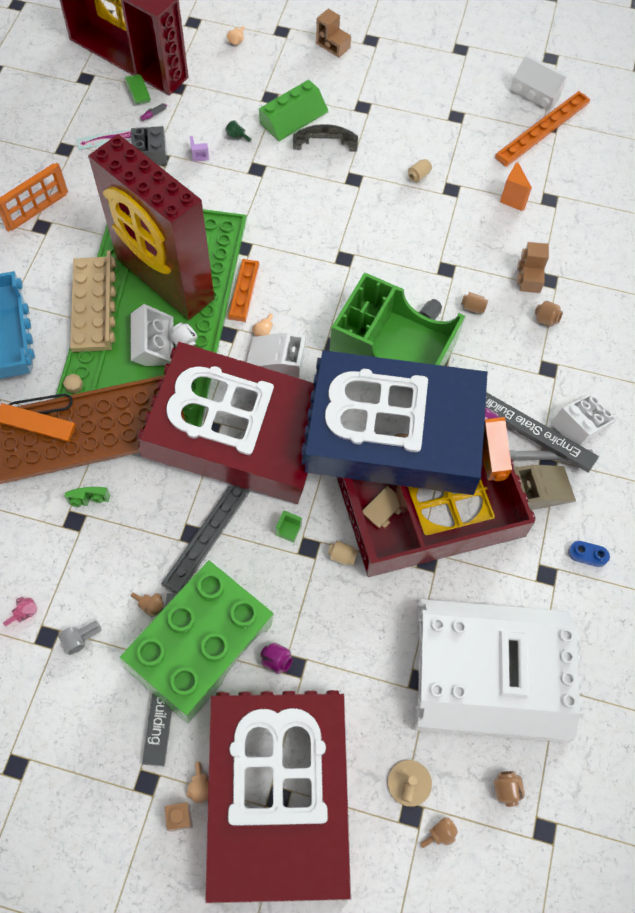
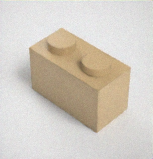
(382, 508)

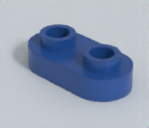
(589, 554)

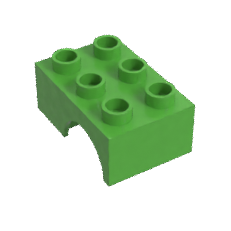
(384, 325)
(196, 640)

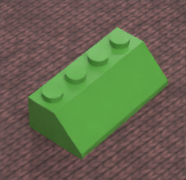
(292, 110)

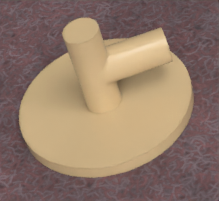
(409, 783)

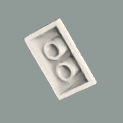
(538, 82)
(151, 336)

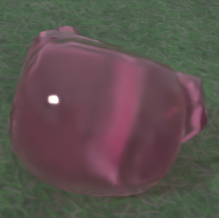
(24, 610)

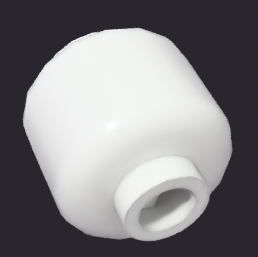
(184, 334)

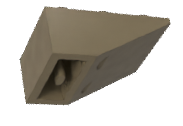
(545, 485)

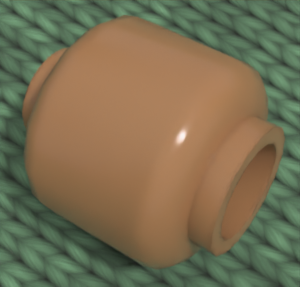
(548, 313)
(509, 788)

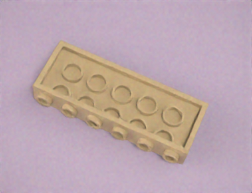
(93, 304)

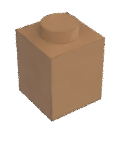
(178, 817)

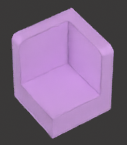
(199, 151)

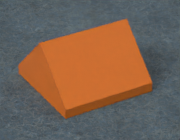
(516, 189)

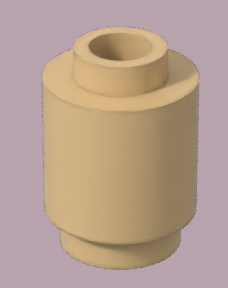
(419, 170)
(342, 553)

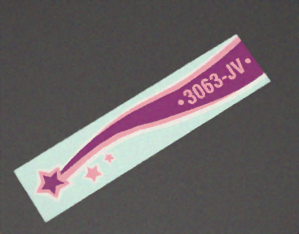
(99, 140)

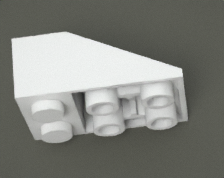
(278, 352)
(583, 420)

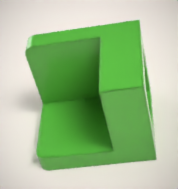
(288, 526)

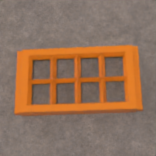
(5, 214)

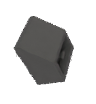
(151, 142)

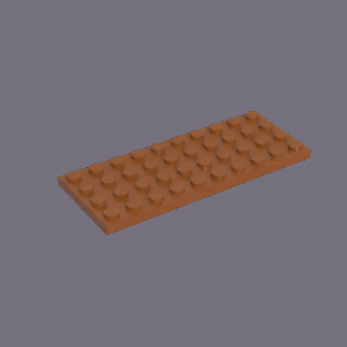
(104, 430)

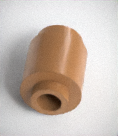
(474, 303)

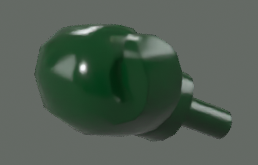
(235, 131)

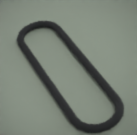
(47, 397)

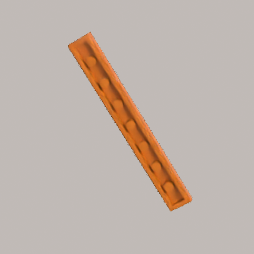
(542, 128)

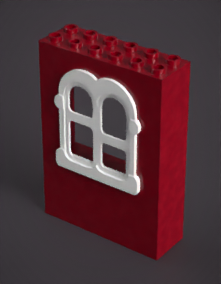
(271, 450)
(277, 849)

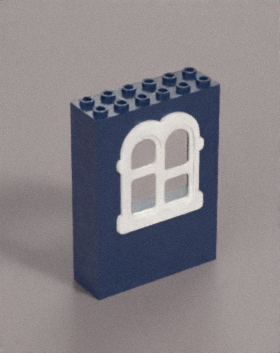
(443, 431)

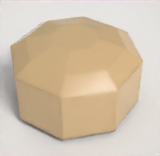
(73, 383)

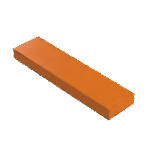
(244, 290)
(36, 422)

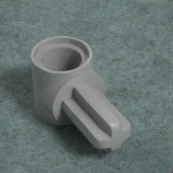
(74, 639)

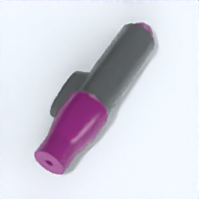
(151, 112)

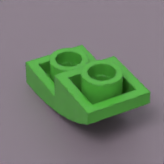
(138, 89)
(82, 496)

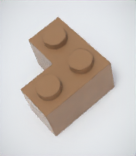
(330, 35)
(532, 267)

